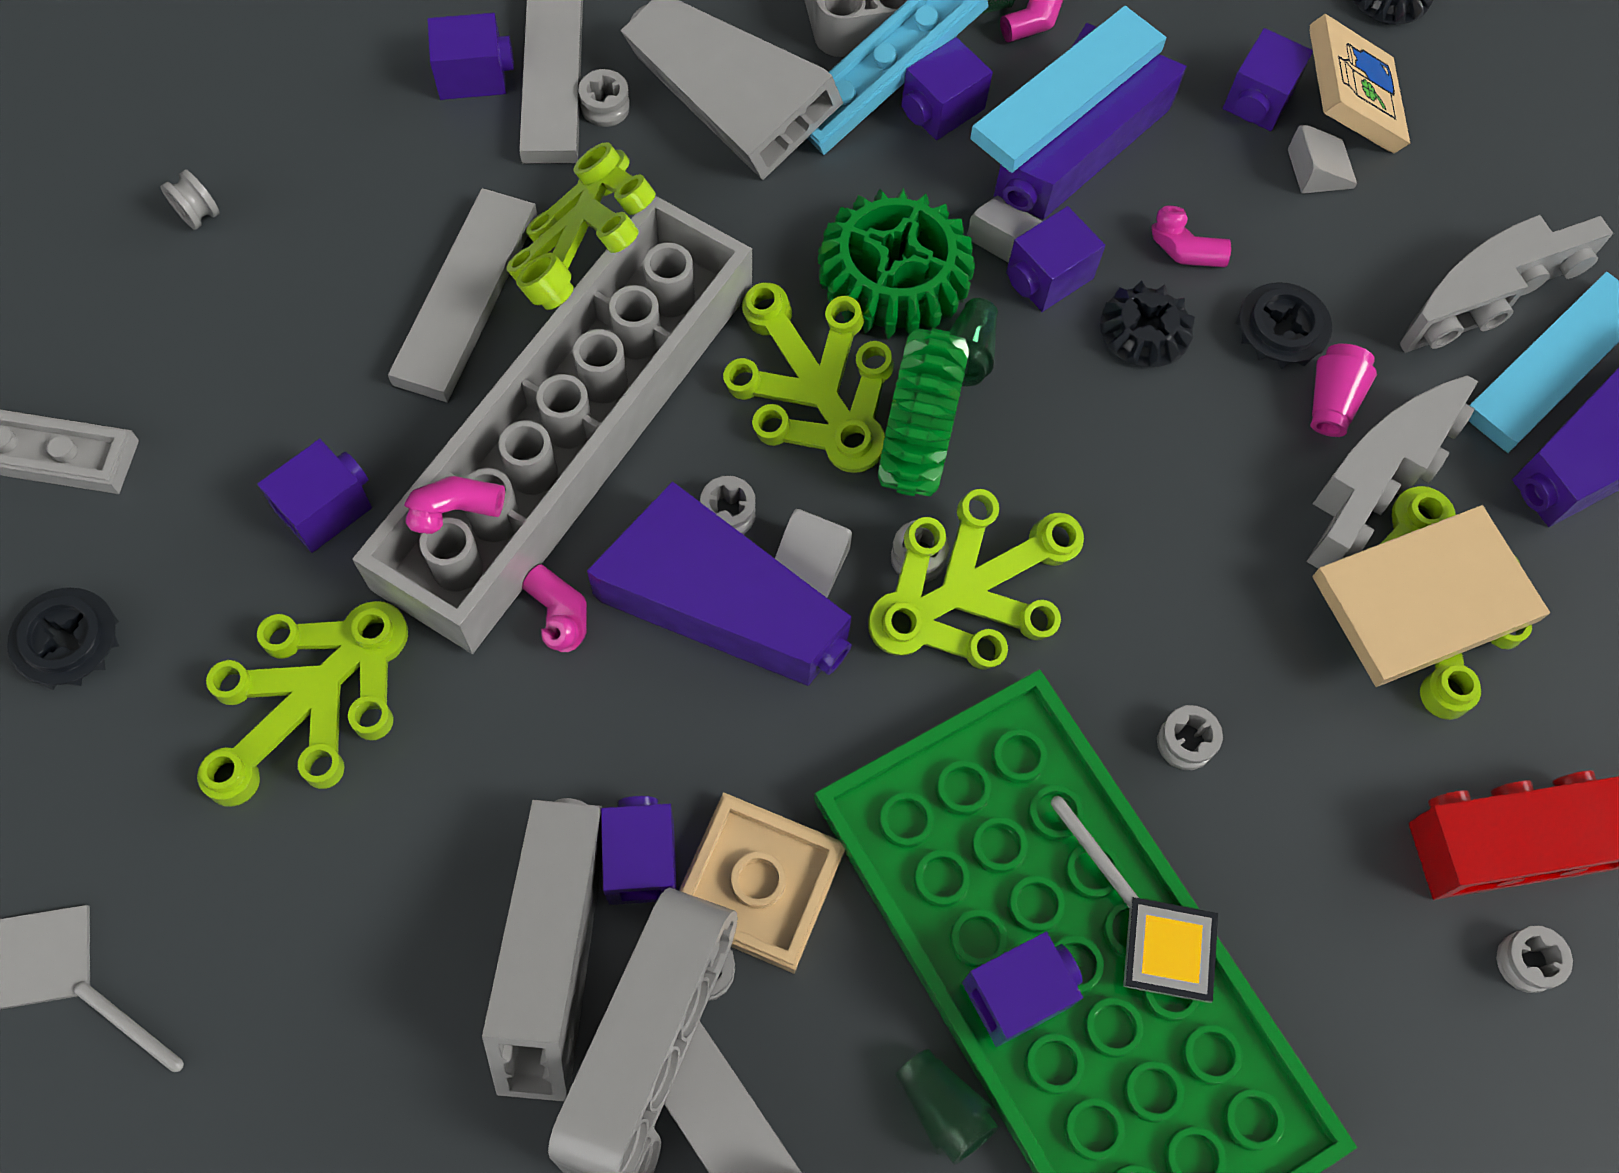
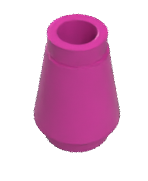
(1340, 387)

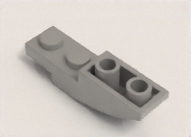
(1498, 273)
(1388, 463)

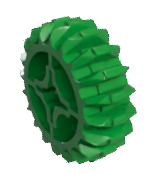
(874, 237)
(923, 412)

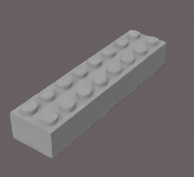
(561, 421)

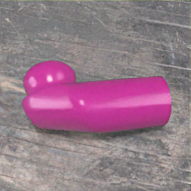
(1036, 18)
(1183, 246)
(449, 494)
(565, 609)

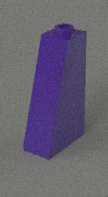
(1093, 139)
(1578, 460)
(721, 589)

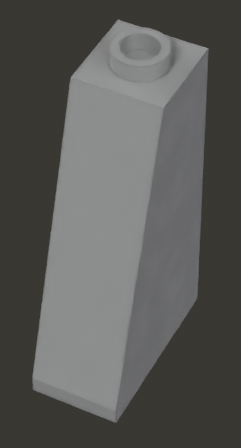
(734, 82)
(545, 953)

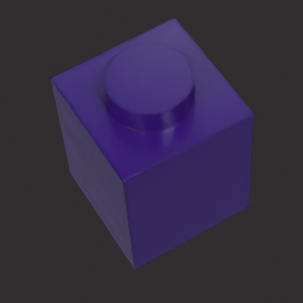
(468, 55)
(1267, 79)
(946, 88)
(1054, 259)
(317, 493)
(637, 850)
(1024, 987)

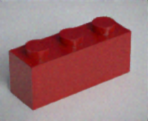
(1519, 835)

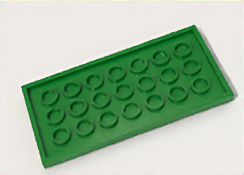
(977, 861)

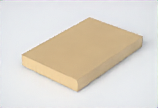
(1429, 595)

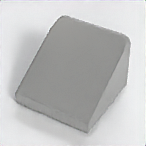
(1320, 161)
(997, 225)
(814, 549)

